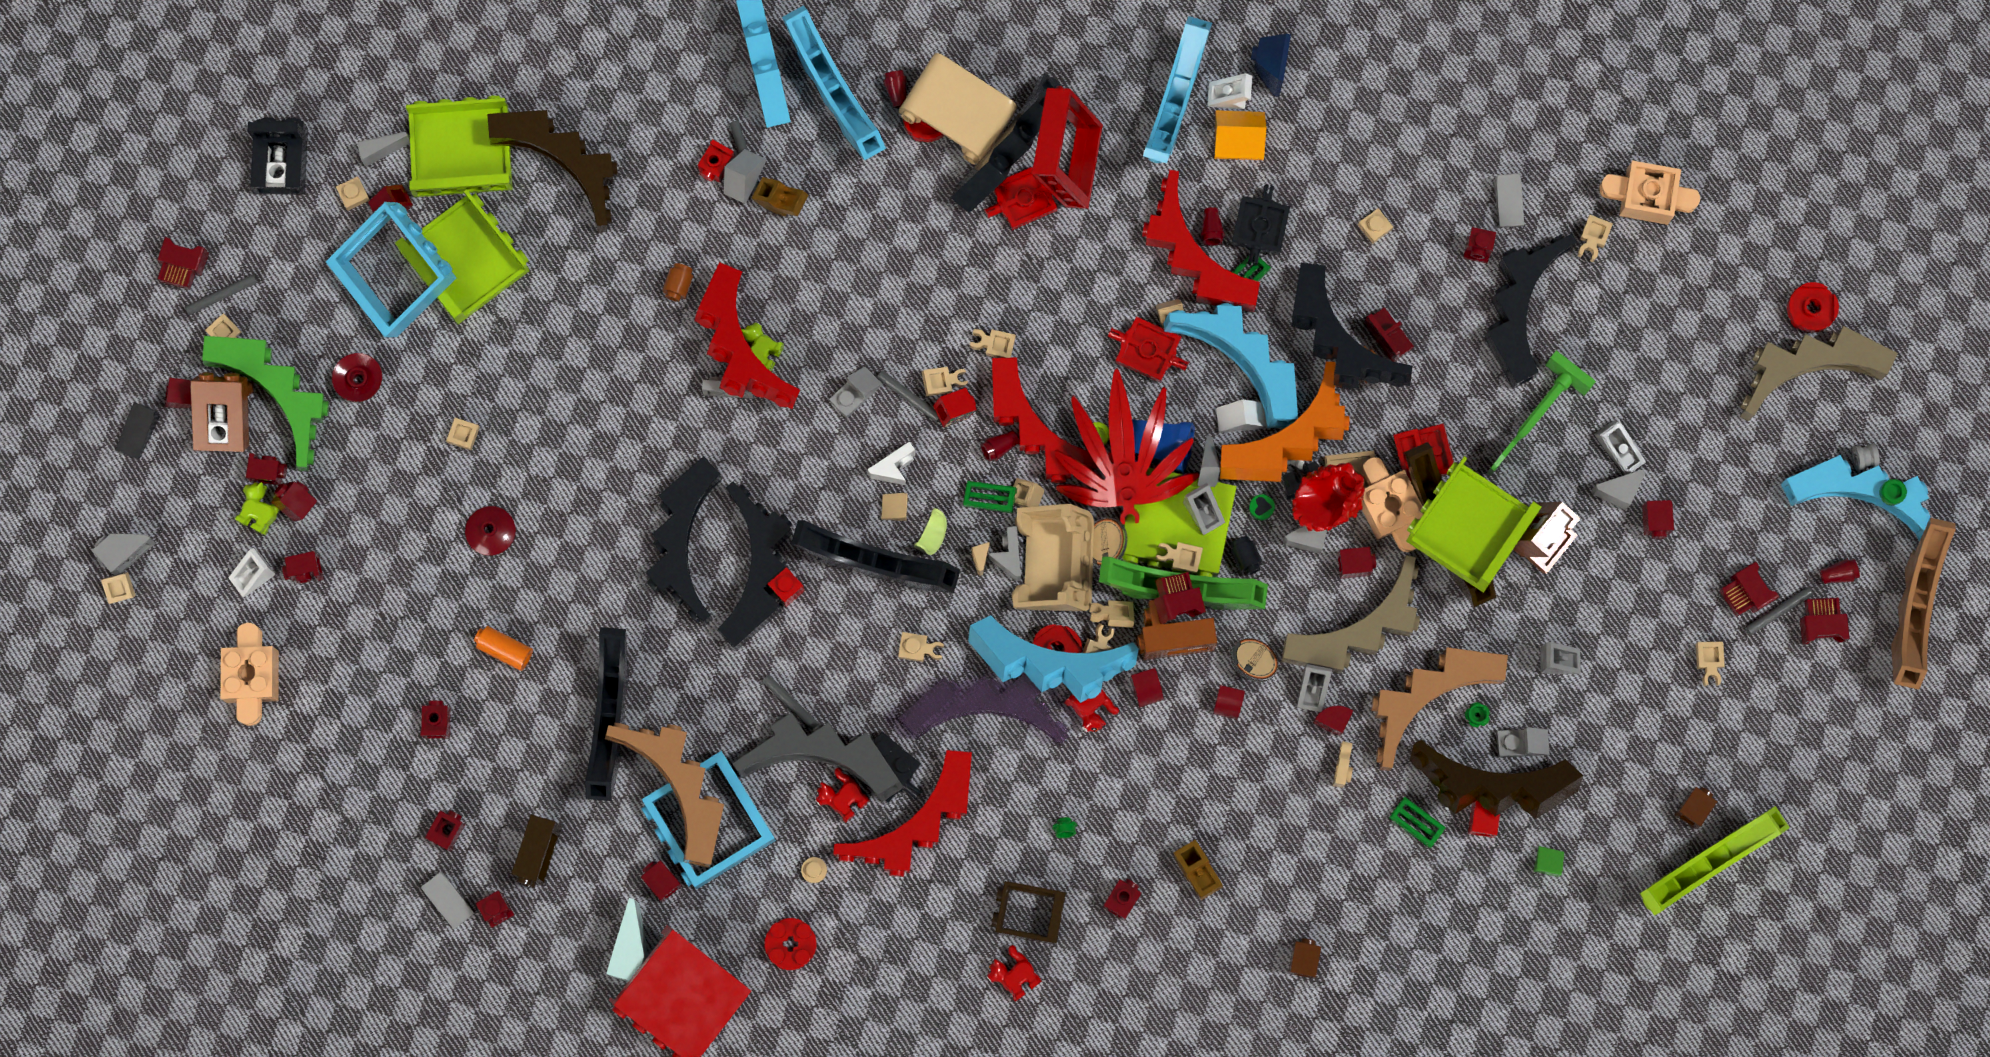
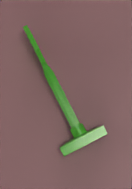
(1568, 375)

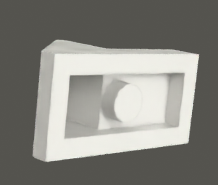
(1230, 92)
(887, 469)

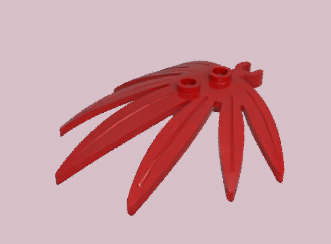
(1125, 478)

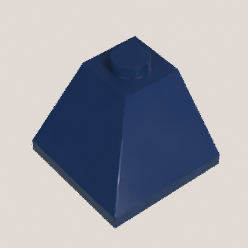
(1271, 60)

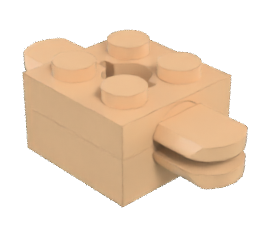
(1653, 183)
(1389, 503)
(249, 674)

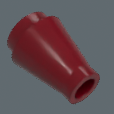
(896, 87)
(1212, 230)
(997, 446)
(1842, 571)

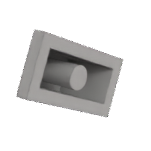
(121, 550)

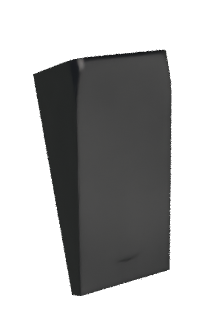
(137, 430)

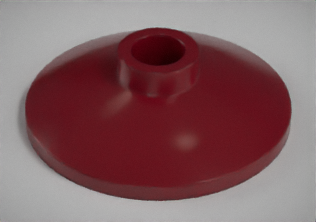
(351, 367)
(499, 539)

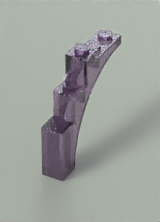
(984, 697)

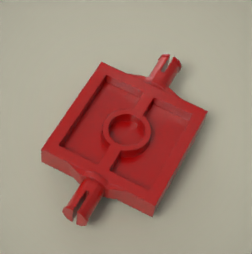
(1022, 200)
(1148, 349)

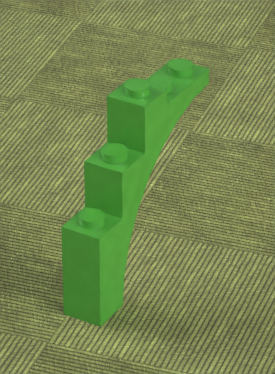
(250, 360)
(1216, 592)

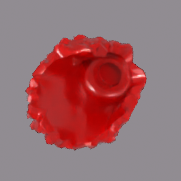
(1328, 497)

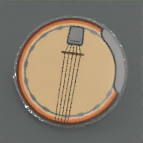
(1109, 539)
(1254, 660)

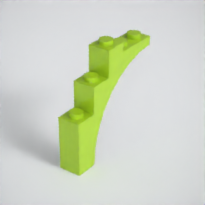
(1713, 860)

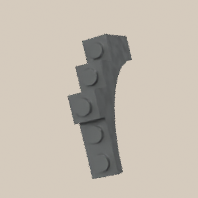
(823, 745)

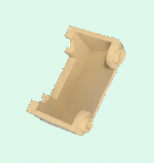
(958, 107)
(1056, 558)

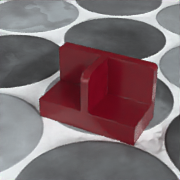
(1388, 334)

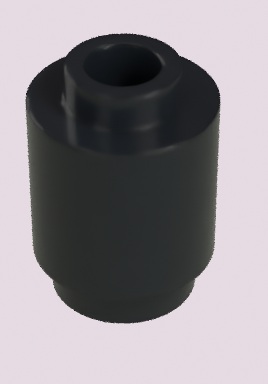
(1246, 555)

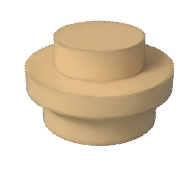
(814, 870)

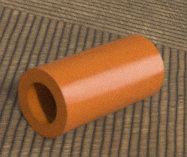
(503, 647)

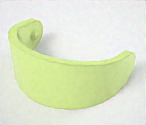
(933, 533)

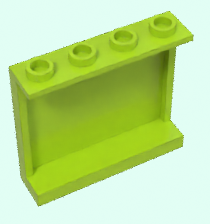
(454, 149)
(475, 250)
(1172, 523)
(1470, 525)

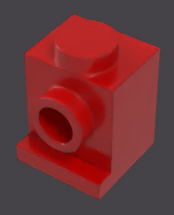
(715, 171)

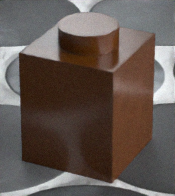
(1696, 807)
(1304, 958)

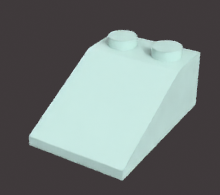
(630, 946)

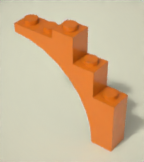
(1268, 457)

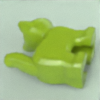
(762, 344)
(254, 509)

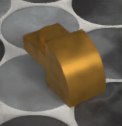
(779, 198)
(1197, 869)

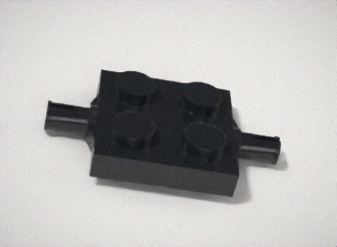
(1260, 225)
(900, 762)

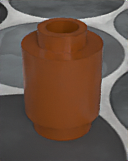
(678, 282)

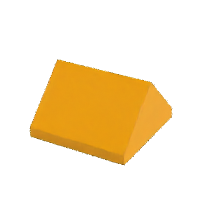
(1240, 135)

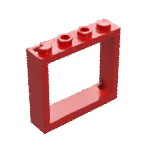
(1076, 188)

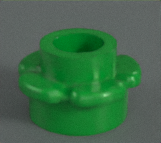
(1475, 721)
(1065, 827)

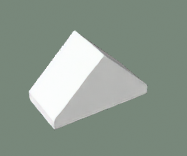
(1241, 416)
(251, 573)

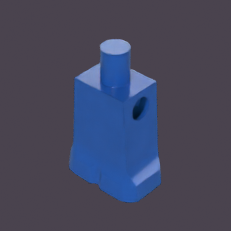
(1171, 437)

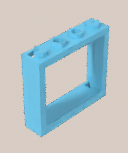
(362, 292)
(677, 854)

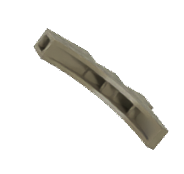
(1846, 352)
(1365, 636)

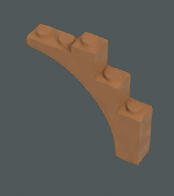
(1916, 606)
(1457, 668)
(665, 752)

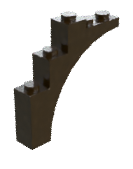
(536, 133)
(1425, 479)
(1496, 792)

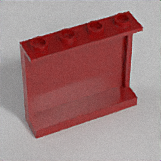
(680, 997)

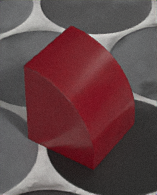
(391, 193)
(178, 393)
(1147, 687)
(1228, 702)
(1334, 719)

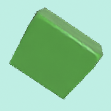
(1549, 861)

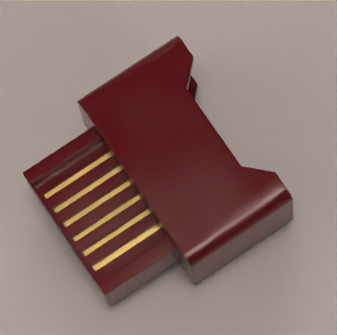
(180, 264)
(1747, 591)
(1178, 598)
(1824, 621)

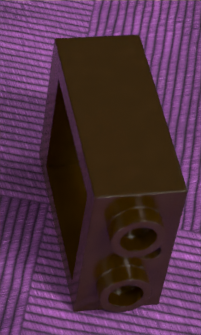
(536, 851)
(1054, 925)

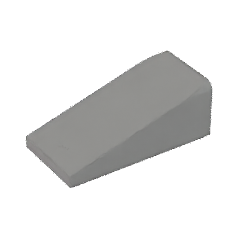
(378, 148)
(1509, 200)
(1620, 447)
(1210, 465)
(447, 900)

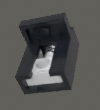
(275, 135)

